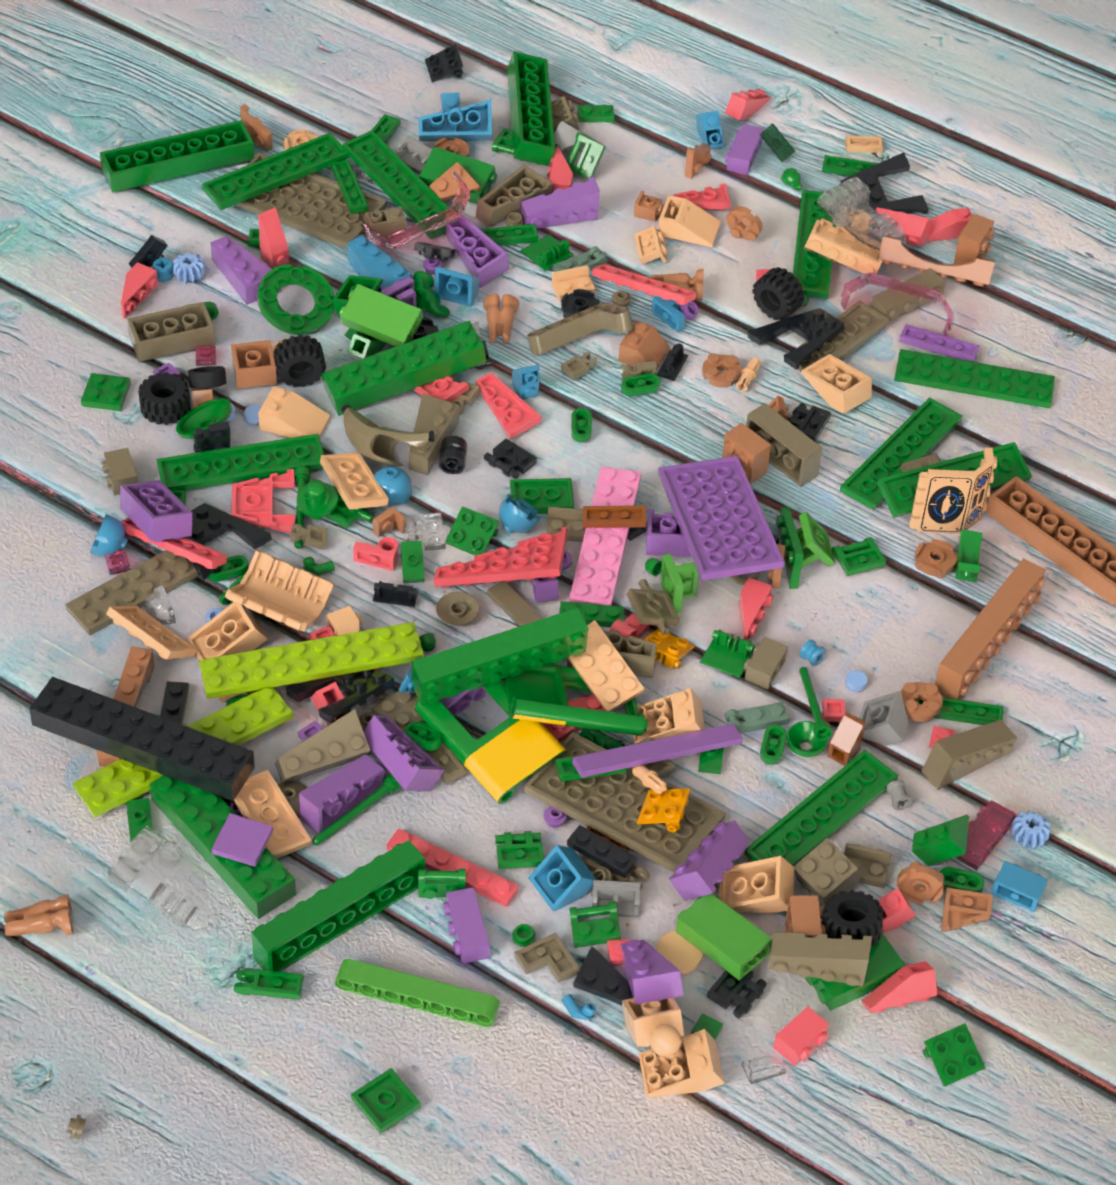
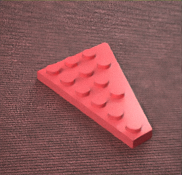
(531, 559)

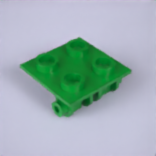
(547, 252)
(472, 531)
(728, 653)
(953, 1054)

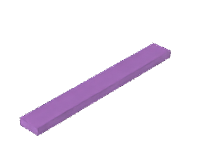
(657, 750)

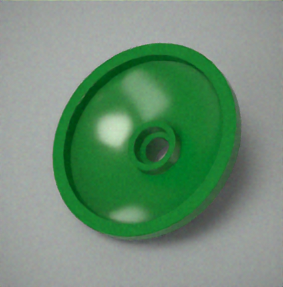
(201, 416)

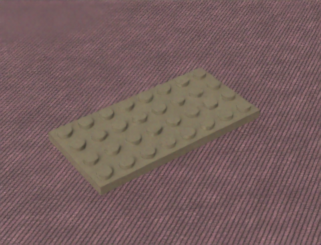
(313, 207)
(614, 805)

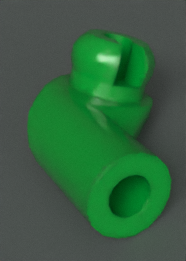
(317, 569)

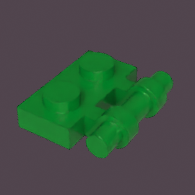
(519, 855)

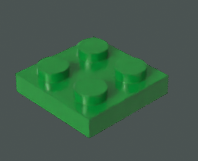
(105, 392)
(385, 1100)

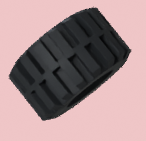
(778, 293)
(299, 361)
(164, 398)
(853, 907)

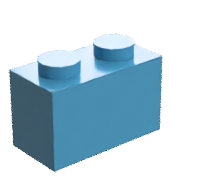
(1019, 886)

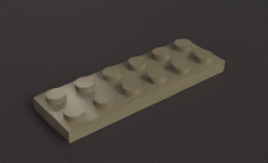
(860, 326)
(130, 589)

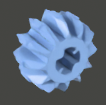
(188, 267)
(1030, 829)

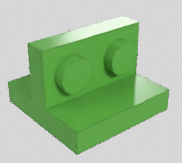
(814, 541)
(678, 580)

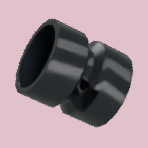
(453, 455)

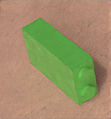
(380, 316)
(723, 935)

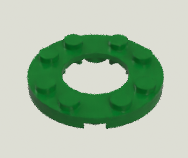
(301, 276)

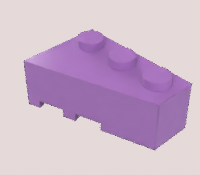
(649, 973)

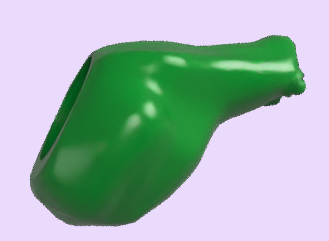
(791, 178)

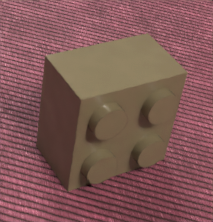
(826, 872)

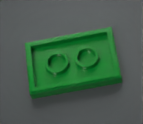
(543, 493)

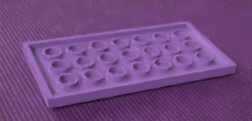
(720, 518)

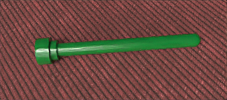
(302, 477)
(821, 729)
(389, 786)

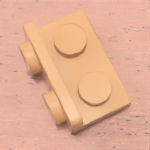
(650, 245)
(571, 279)

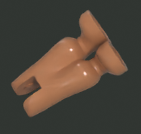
(683, 280)
(498, 320)
(40, 918)

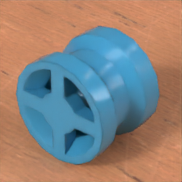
(164, 269)
(812, 652)

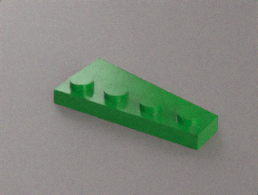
(793, 550)

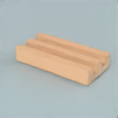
(864, 144)

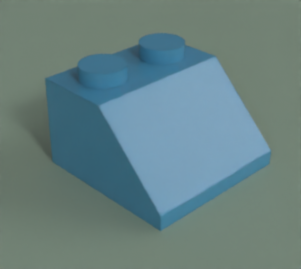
(456, 286)
(562, 877)

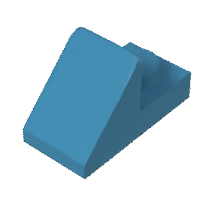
(669, 313)

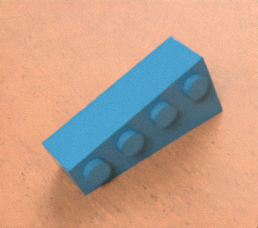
(465, 123)
(373, 262)

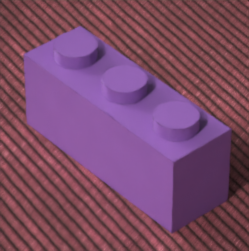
(744, 149)
(466, 925)

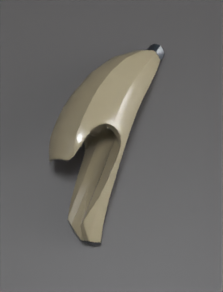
(379, 442)

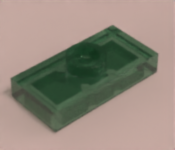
(777, 142)

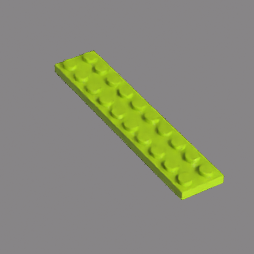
(310, 660)
(234, 723)

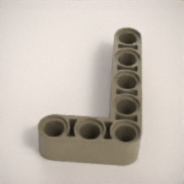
(578, 325)

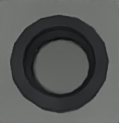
(207, 377)

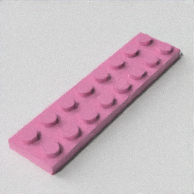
(604, 547)

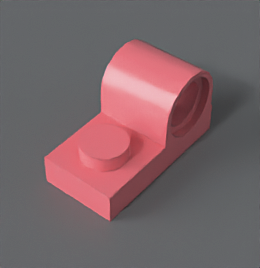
(382, 556)
(630, 627)

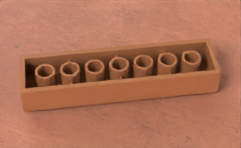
(1056, 536)
(990, 630)

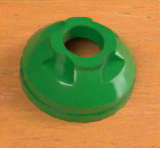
(803, 733)

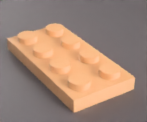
(354, 480)
(151, 632)
(606, 671)
(264, 802)

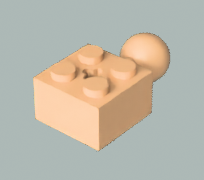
(655, 1025)

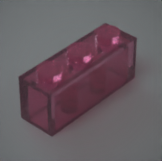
(986, 833)

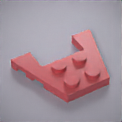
(254, 501)

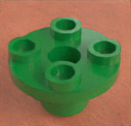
(317, 499)

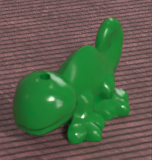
(426, 297)

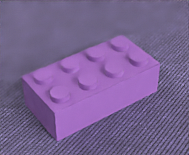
(156, 511)

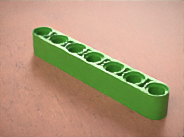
(417, 992)

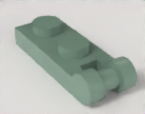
(582, 260)
(758, 717)

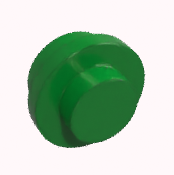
(523, 935)

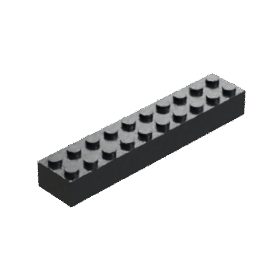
(142, 738)

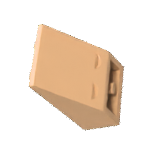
(687, 222)
(672, 716)
(689, 1070)

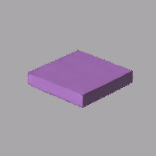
(242, 840)

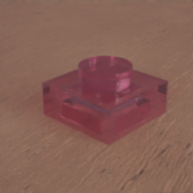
(205, 355)
(117, 562)

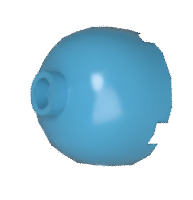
(395, 484)
(517, 515)
(109, 537)

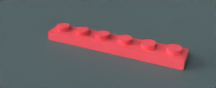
(643, 283)
(184, 547)
(438, 859)

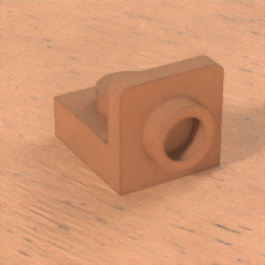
(387, 521)

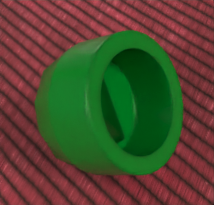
(653, 566)
(427, 642)

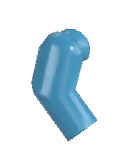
(576, 1011)

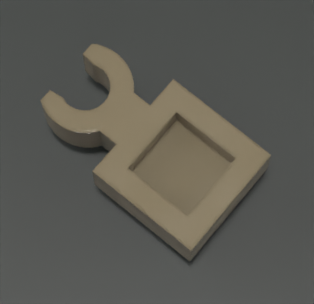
(578, 367)
(641, 368)
(467, 397)
(312, 536)

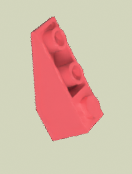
(746, 103)
(559, 172)
(138, 285)
(753, 600)
(895, 910)
(907, 985)

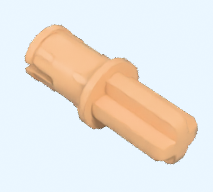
(748, 374)
(649, 778)

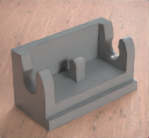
(413, 153)
(624, 893)

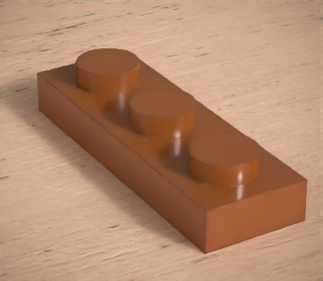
(614, 516)

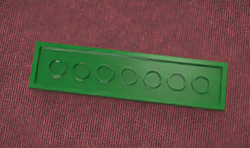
(274, 171)
(395, 179)
(809, 268)
(975, 378)
(911, 441)
(240, 463)
(901, 488)
(824, 810)

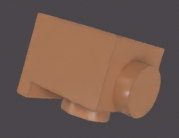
(647, 207)

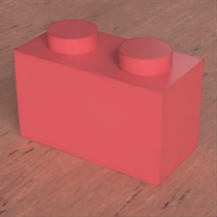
(801, 1036)

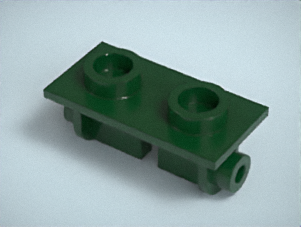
(601, 739)

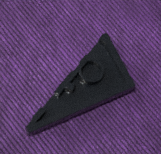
(602, 979)

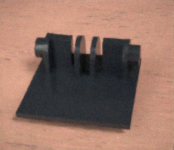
(444, 63)

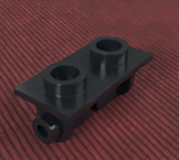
(673, 363)
(399, 595)

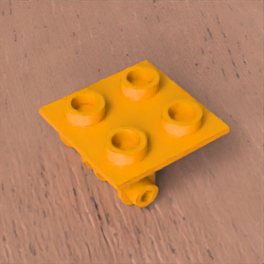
(669, 647)
(665, 808)

